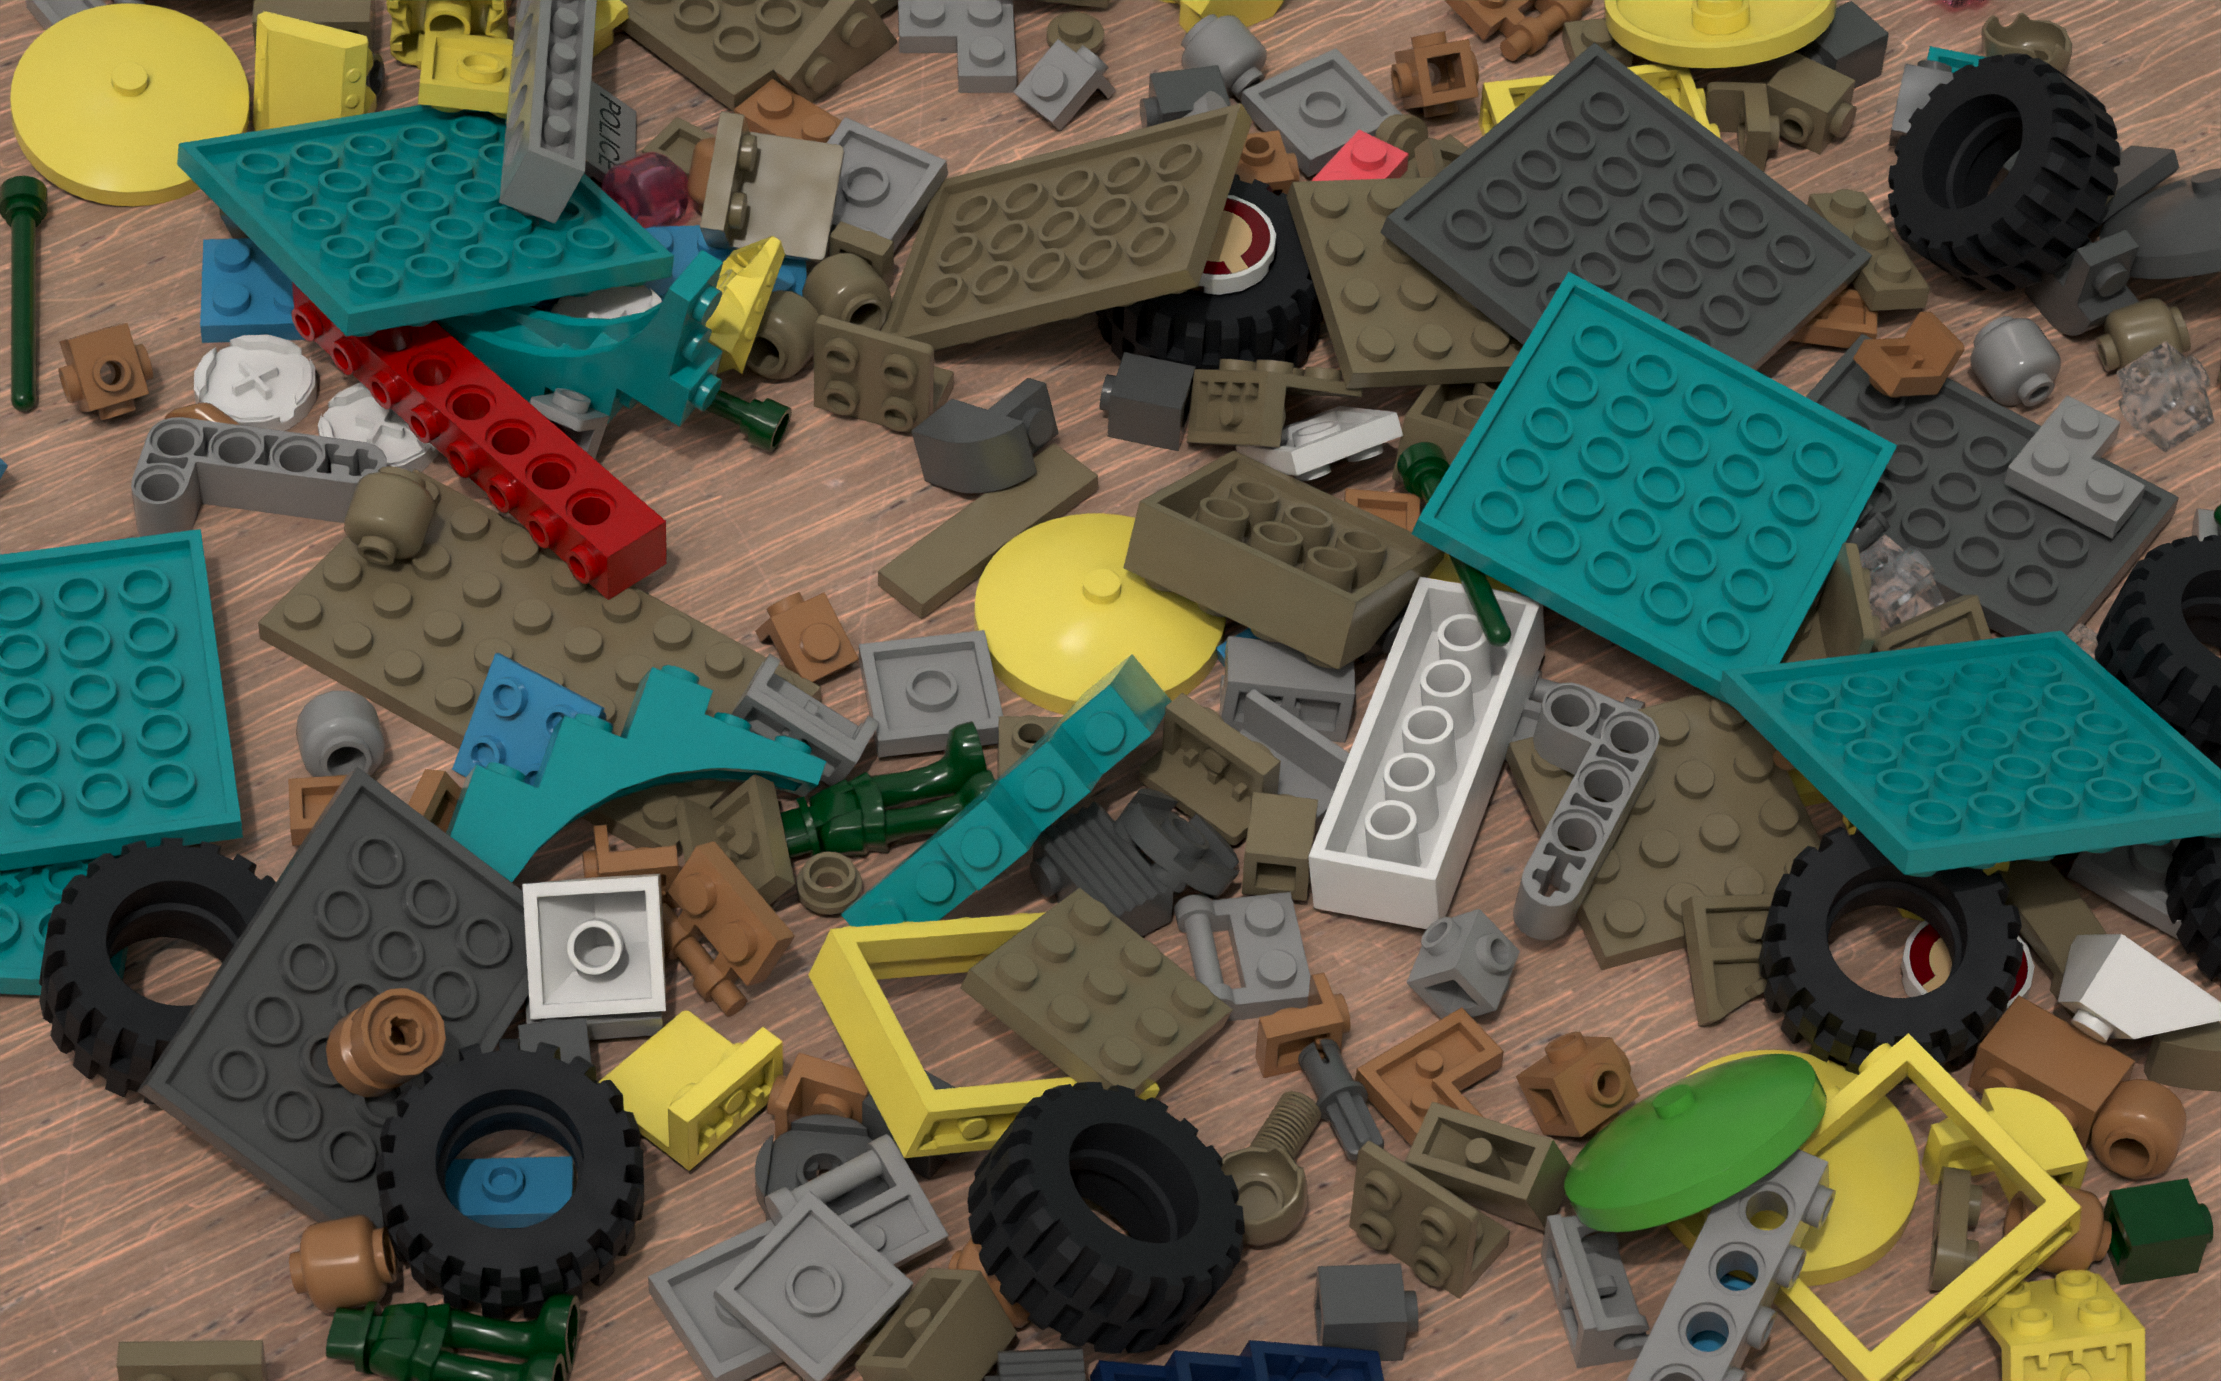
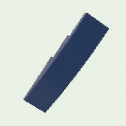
(1256, 1363)

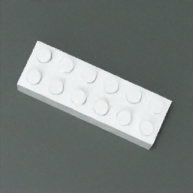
(1425, 758)

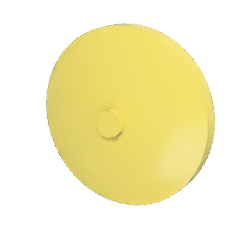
(1716, 30)
(116, 94)
(1069, 613)
(1874, 1180)

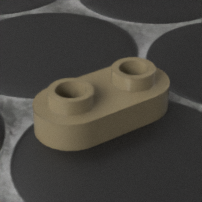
(1955, 1208)

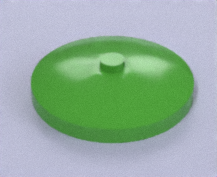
(1695, 1143)

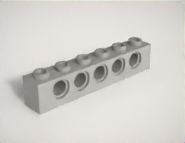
(548, 105)
(1730, 1243)

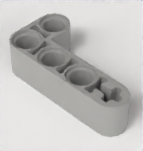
(245, 469)
(1580, 821)

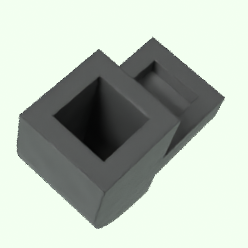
(2088, 286)
(985, 448)

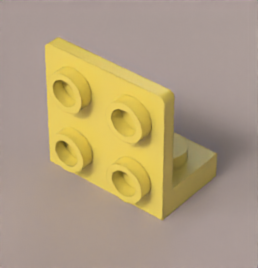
(696, 1085)
(2067, 1331)

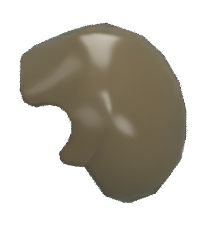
(2029, 37)
(1269, 1190)

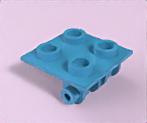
(517, 718)

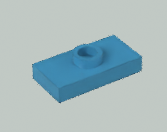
(510, 1189)

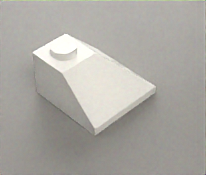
(595, 946)
(2128, 991)

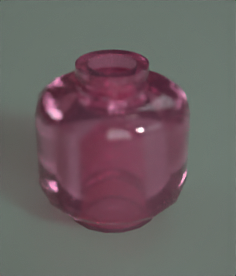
(649, 189)

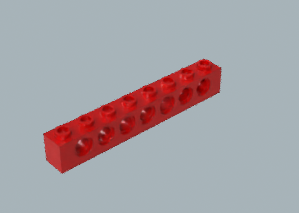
(501, 446)

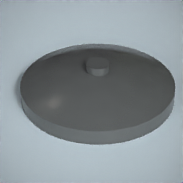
(2174, 228)

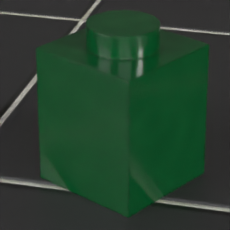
(2157, 1231)

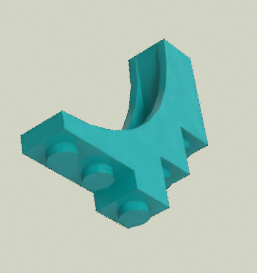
(615, 362)
(587, 766)
(1020, 803)

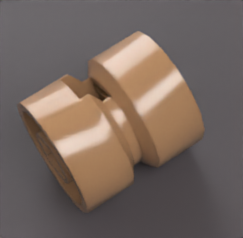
(385, 1042)

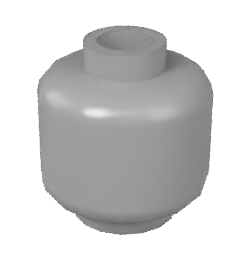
(1230, 46)
(2015, 361)
(340, 734)

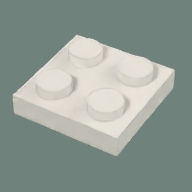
(1327, 437)

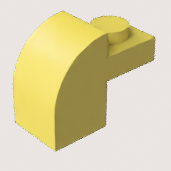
(2030, 1121)

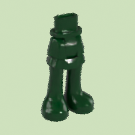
(854, 816)
(420, 1342)

